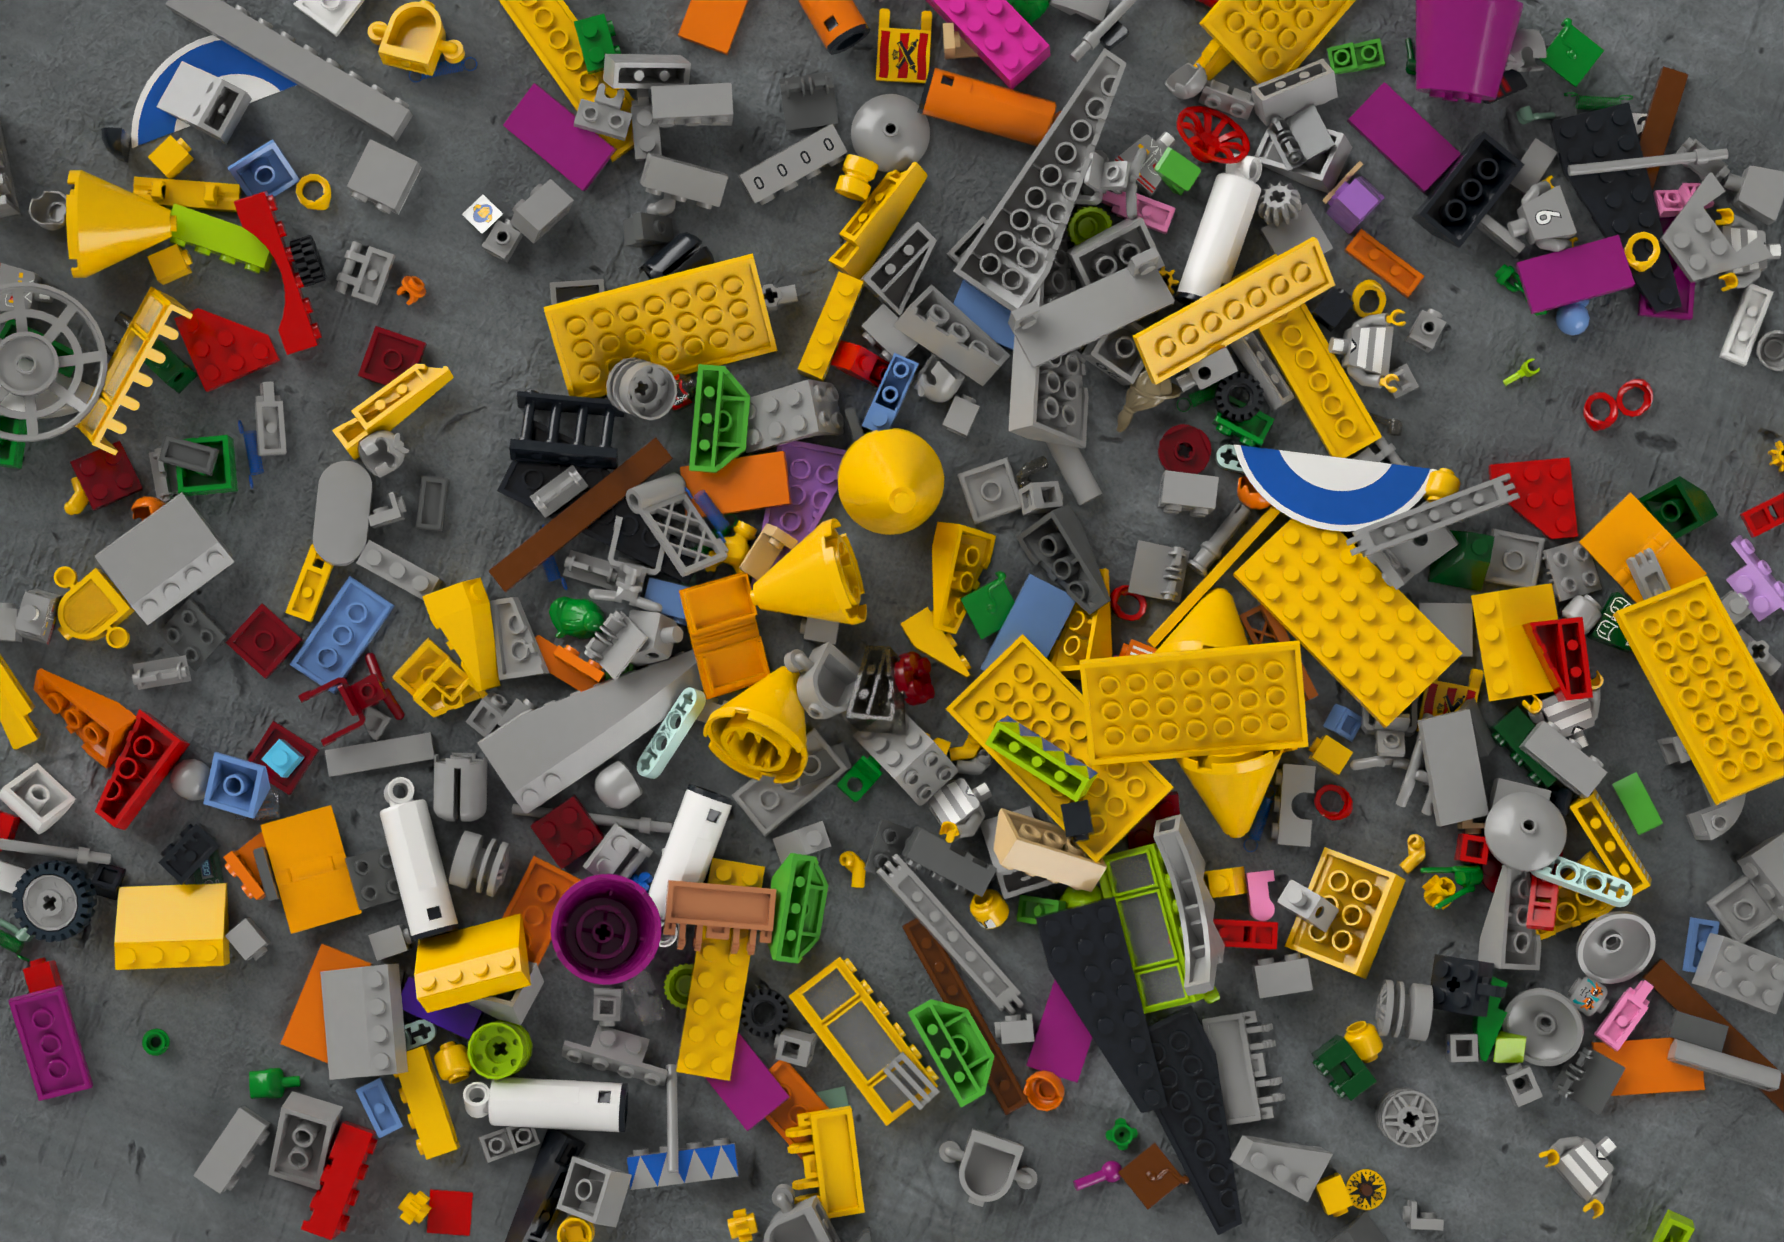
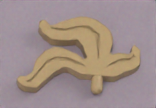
(1349, 175)

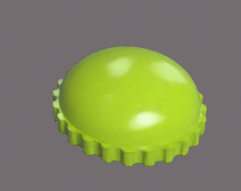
(1087, 223)
(678, 985)

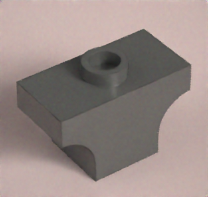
(647, 230)

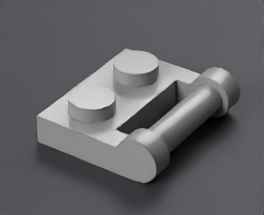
(613, 851)

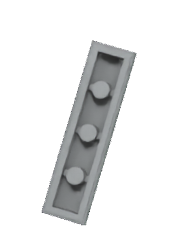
(1262, 368)
(1075, 472)
(1724, 1065)

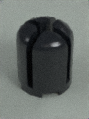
(678, 256)

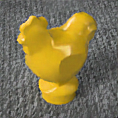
(737, 547)

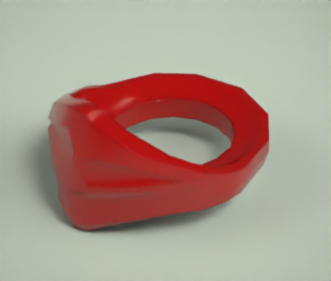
(1647, 397)
(1595, 424)
(1123, 590)
(1345, 796)

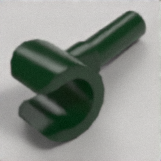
(1411, 62)

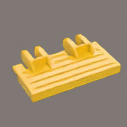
(834, 1162)

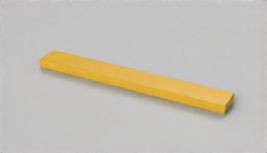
(1212, 577)

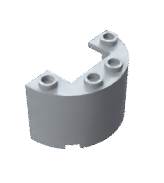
(1710, 821)

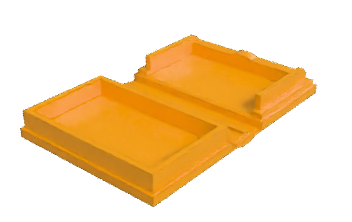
(1631, 530)
(724, 634)
(310, 869)

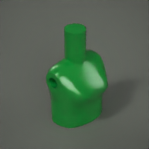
(270, 1083)

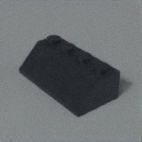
(1468, 190)

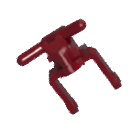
(359, 697)

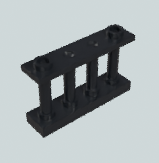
(559, 453)

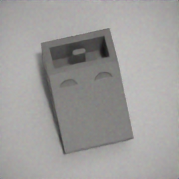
(204, 102)
(1010, 881)

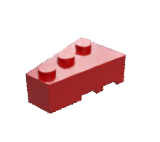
(1563, 656)

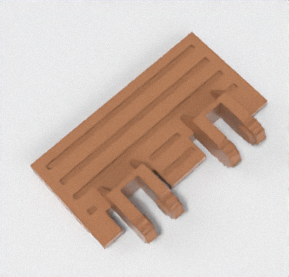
(719, 909)

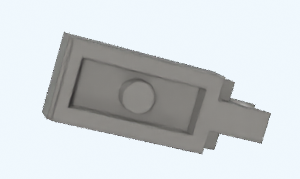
(645, 133)
(269, 422)

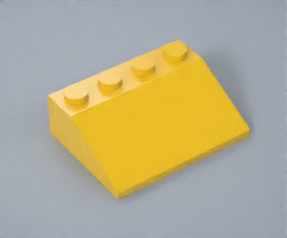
(1506, 652)
(1365, 905)
(172, 926)
(471, 963)

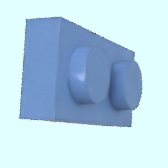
(1696, 940)
(380, 1107)

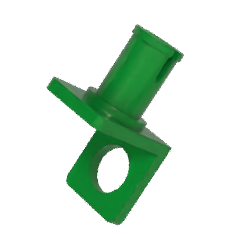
(866, 771)

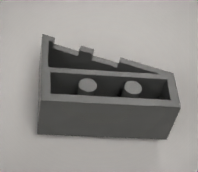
(948, 862)

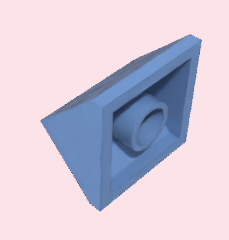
(264, 171)
(236, 785)

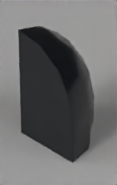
(117, 142)

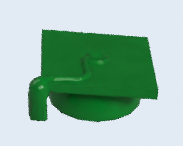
(1571, 53)
(989, 606)

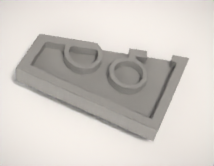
(514, 641)

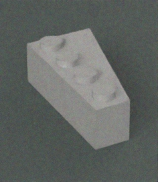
(951, 336)

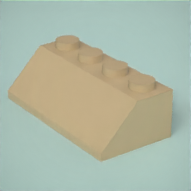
(1044, 852)

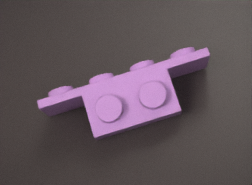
(1756, 582)

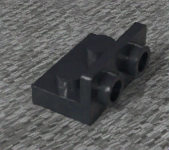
(189, 853)

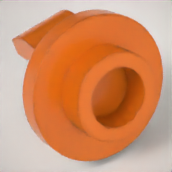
(414, 286)

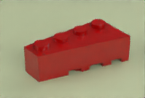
(140, 769)
(340, 1181)

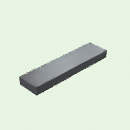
(380, 754)

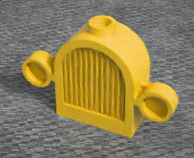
(415, 39)
(92, 608)

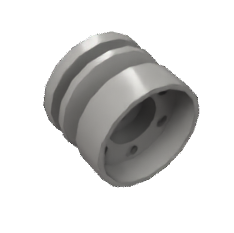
(641, 388)
(478, 863)
(1407, 1010)
(1392, 1111)

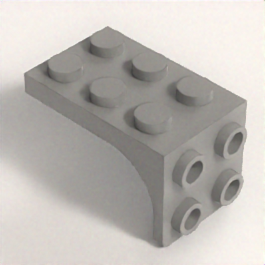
(793, 414)
(910, 760)

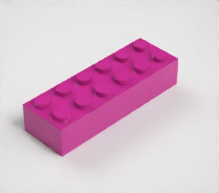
(996, 36)

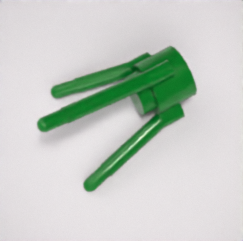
(1464, 875)

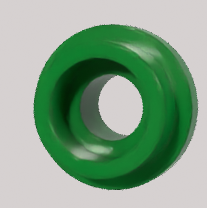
(148, 1045)

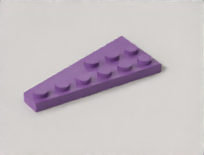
(812, 487)

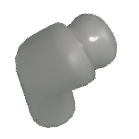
(662, 207)
(976, 765)

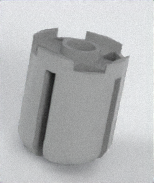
(448, 789)

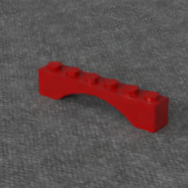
(259, 218)

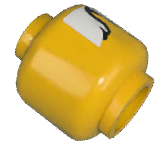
(990, 909)

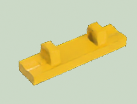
(189, 193)

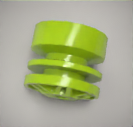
(485, 1054)

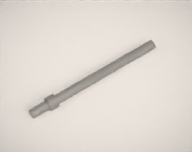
(1092, 38)
(1698, 157)
(643, 824)
(81, 855)

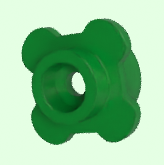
(1121, 1126)

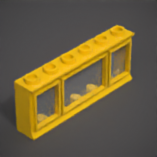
(126, 363)
(860, 1036)

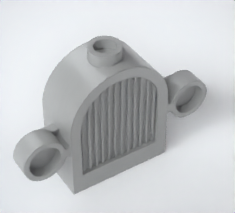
(824, 680)
(988, 1166)
(799, 1221)

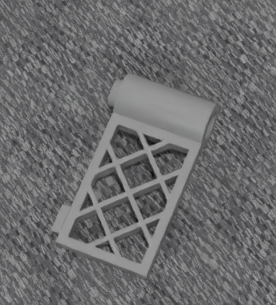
(665, 493)

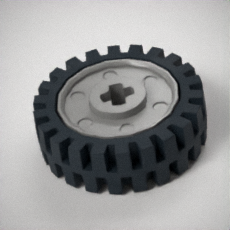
(38, 890)

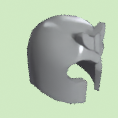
(1525, 48)
(938, 380)
(382, 452)
(617, 786)

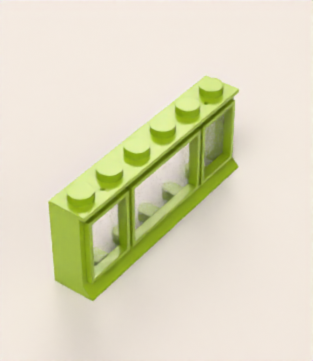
(1149, 925)

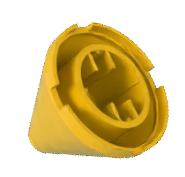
(110, 223)
(890, 481)
(815, 579)
(1208, 625)
(762, 729)
(1232, 785)

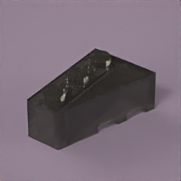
(875, 699)

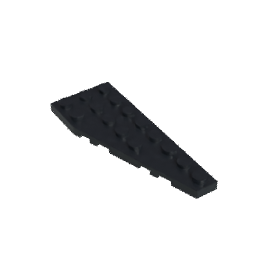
(1621, 199)
(634, 537)
(1094, 970)
(1196, 1113)

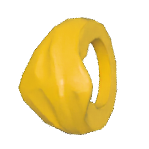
(321, 203)
(1637, 265)
(1359, 291)

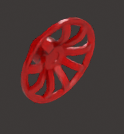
(1208, 144)

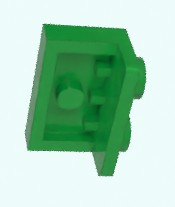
(596, 41)
(1250, 432)

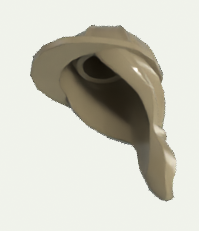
(1145, 395)

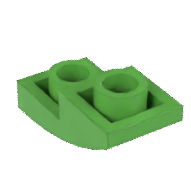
(1356, 57)
(1637, 803)

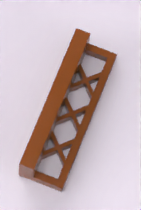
(1279, 634)

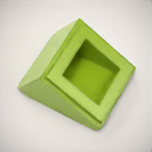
(1509, 1048)

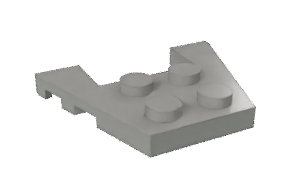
(1698, 242)

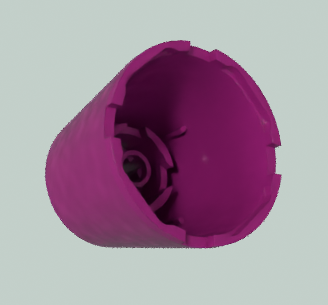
(1464, 47)
(626, 914)

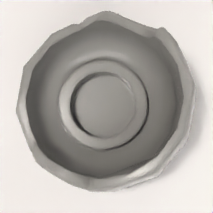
(1187, 81)
(49, 210)
(1771, 350)
(190, 779)

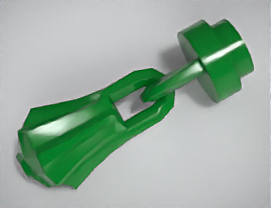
(1504, 274)

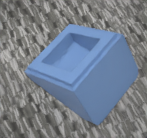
(1343, 722)

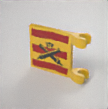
(903, 53)
(1449, 697)

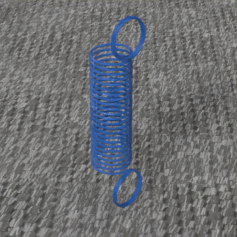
(445, 63)
(251, 453)
(706, 495)
(550, 572)
(1262, 822)

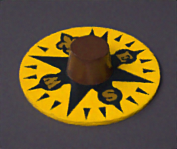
(1366, 1189)

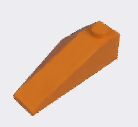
(93, 717)

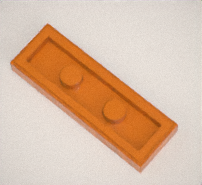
(1384, 263)

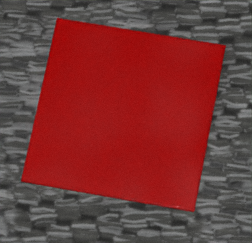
(450, 1212)

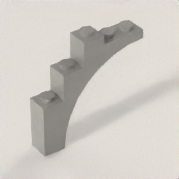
(1195, 904)

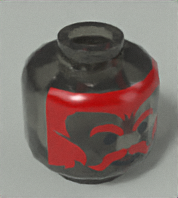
(685, 392)

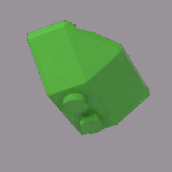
(718, 419)
(798, 907)
(955, 1047)

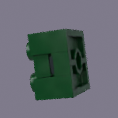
(1343, 1067)

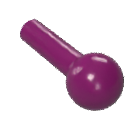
(1108, 1172)

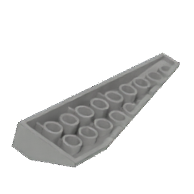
(1028, 224)
(1050, 399)
(568, 738)

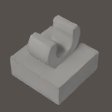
(1407, 381)

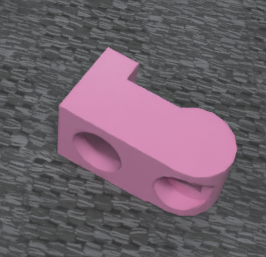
(1258, 894)

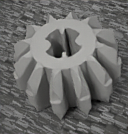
(1279, 204)

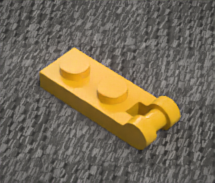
(309, 587)

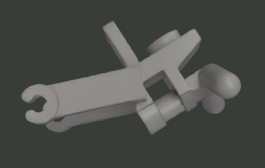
(1113, 176)
(629, 578)
(1389, 740)

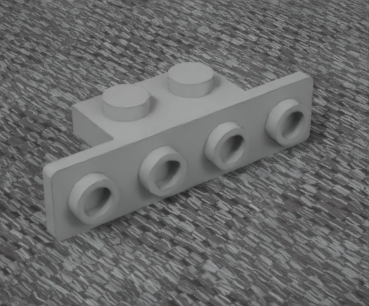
(617, 1053)

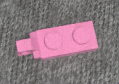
(1154, 213)
(1624, 1016)

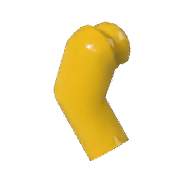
(77, 501)
(967, 751)
(1416, 853)
(855, 866)

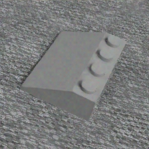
(164, 558)
(364, 1021)

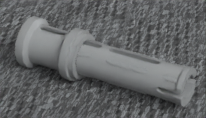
(1212, 549)

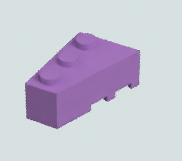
(1353, 203)

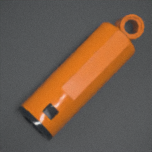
(836, 23)
(987, 107)

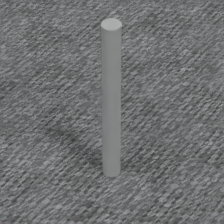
(672, 1119)

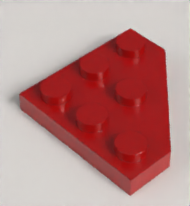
(224, 348)
(1544, 494)

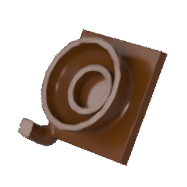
(1152, 1176)

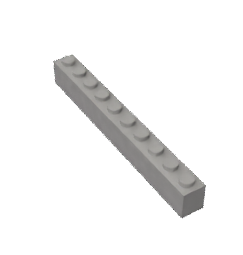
(297, 63)

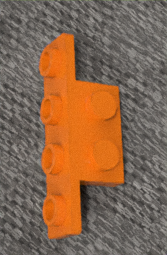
(569, 667)

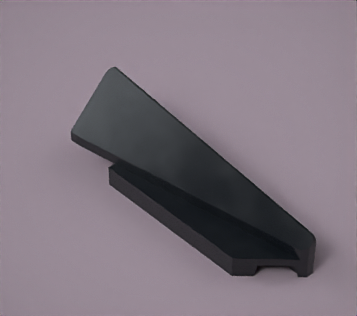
(542, 1192)

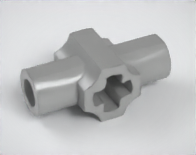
(785, 295)
(1765, 660)

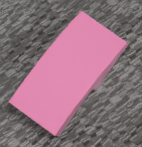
(1671, 202)

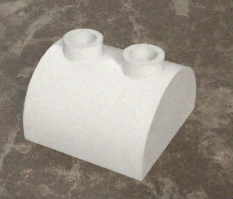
(37, 798)

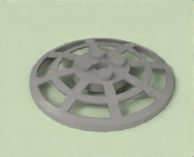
(46, 361)

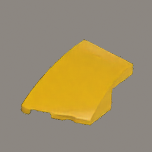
(436, 680)

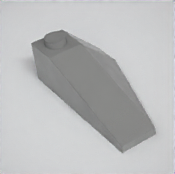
(1505, 933)

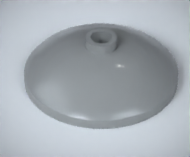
(893, 150)
(1521, 847)
(1620, 956)
(1545, 1042)

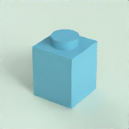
(283, 758)

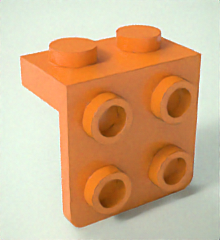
(243, 864)

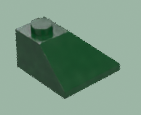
(1679, 506)
(1464, 564)

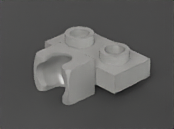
(604, 115)

